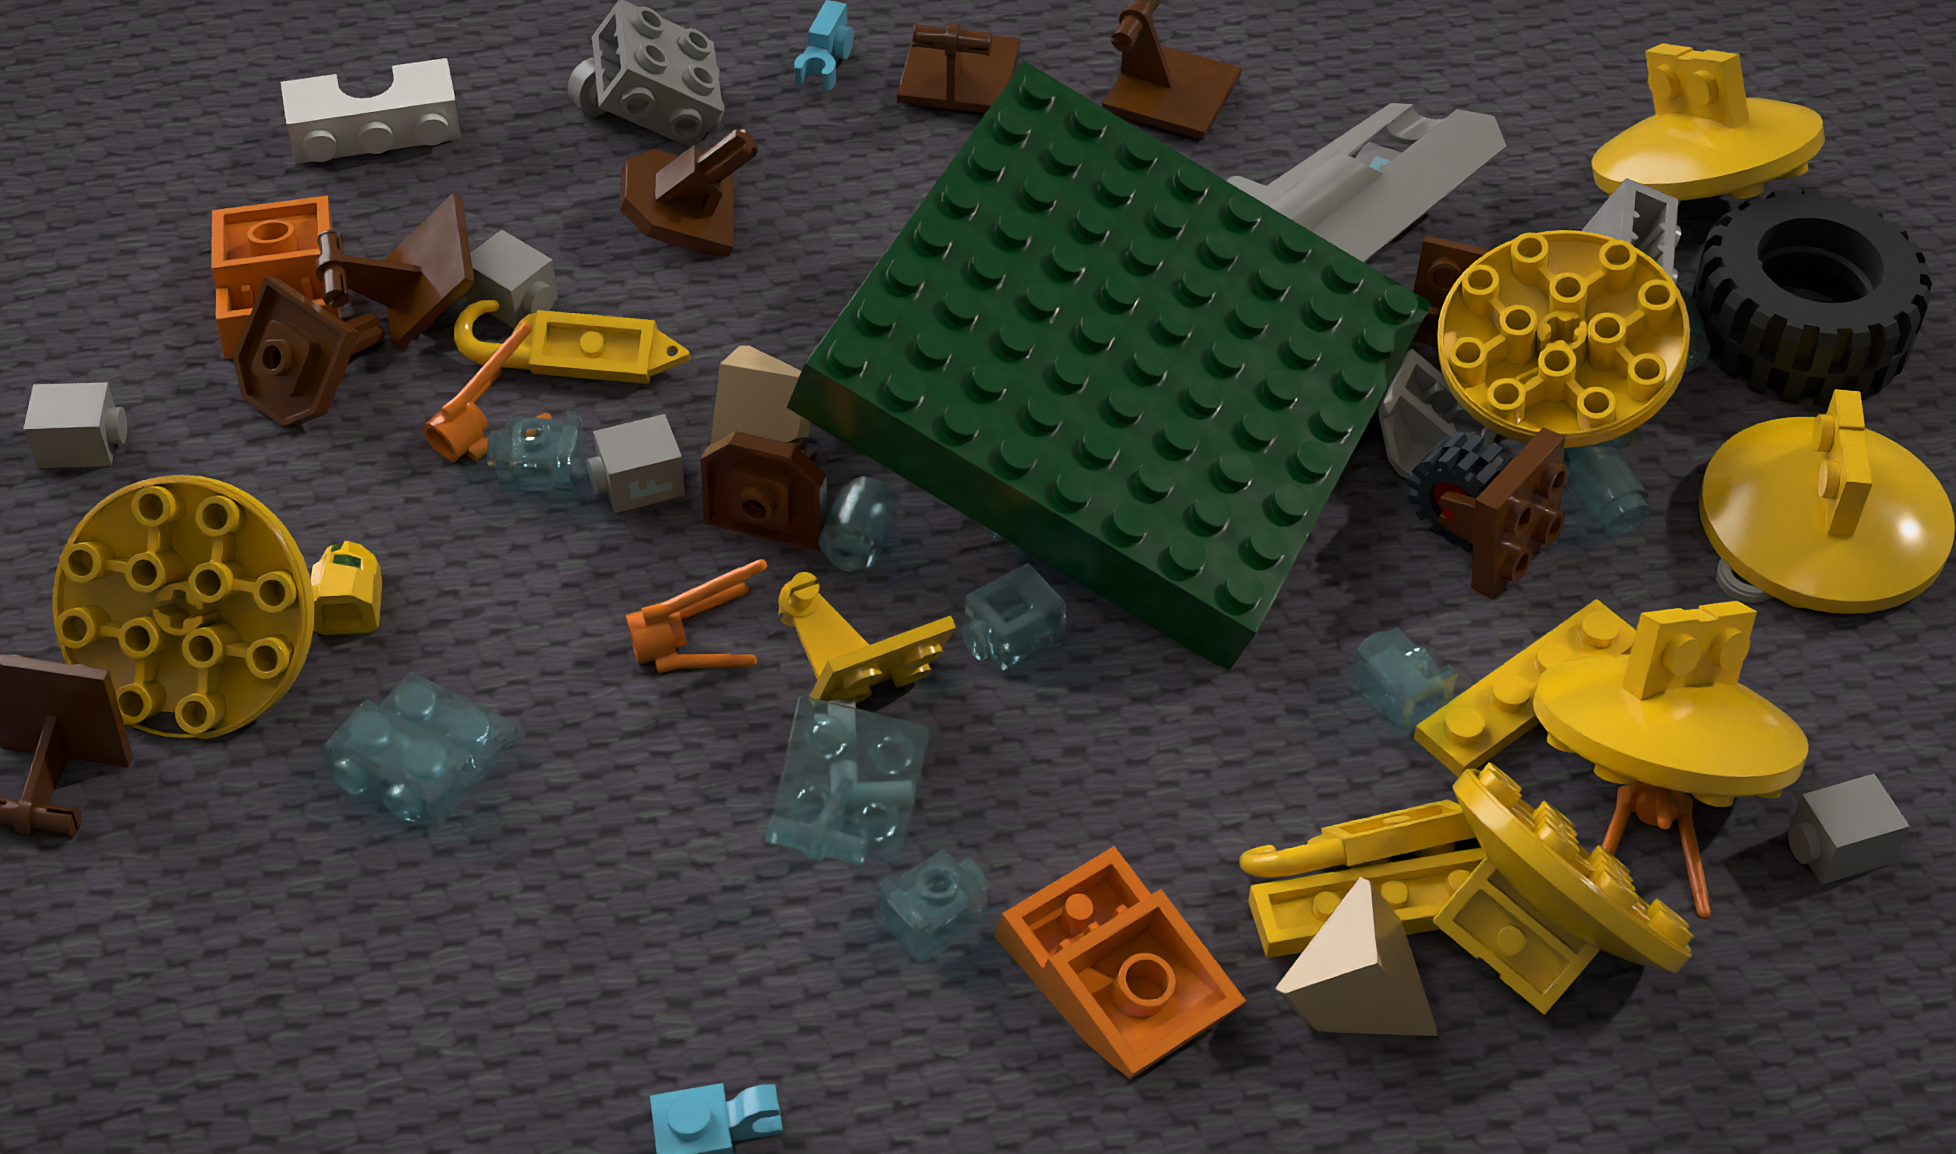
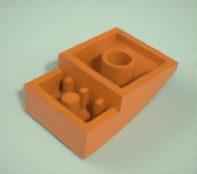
(263, 243)
(1118, 963)

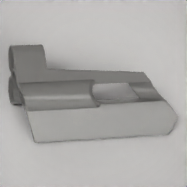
(1369, 207)

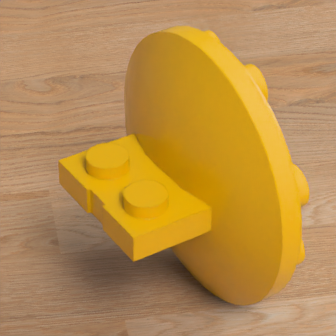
(1708, 132)
(1563, 337)
(1827, 512)
(186, 603)
(1675, 710)
(1546, 903)

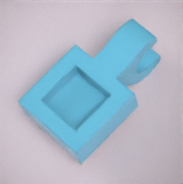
(828, 42)
(705, 1123)

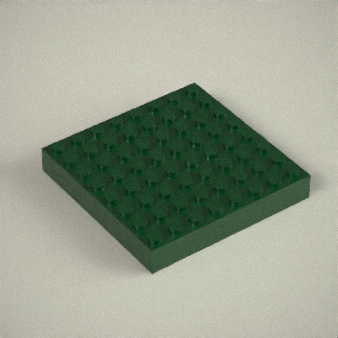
(1114, 363)

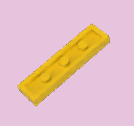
(1501, 704)
(1416, 889)

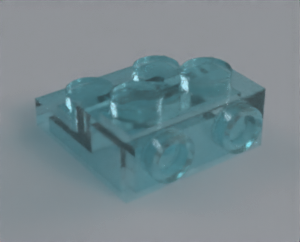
(418, 750)

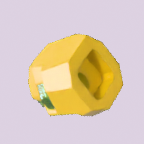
(346, 590)

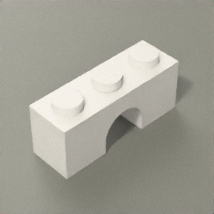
(410, 113)

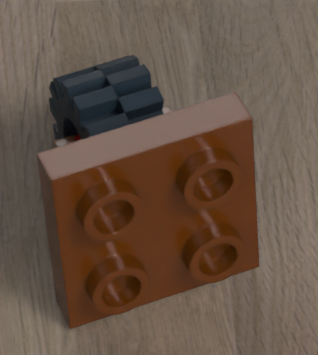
(1492, 504)

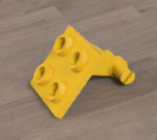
(842, 658)

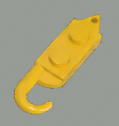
(577, 345)
(1366, 841)

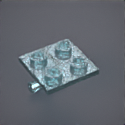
(847, 782)

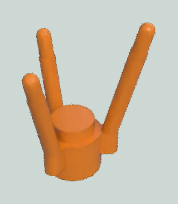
(460, 422)
(660, 629)
(1660, 808)

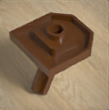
(687, 195)
(296, 353)
(765, 489)

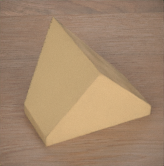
(754, 397)
(1359, 972)

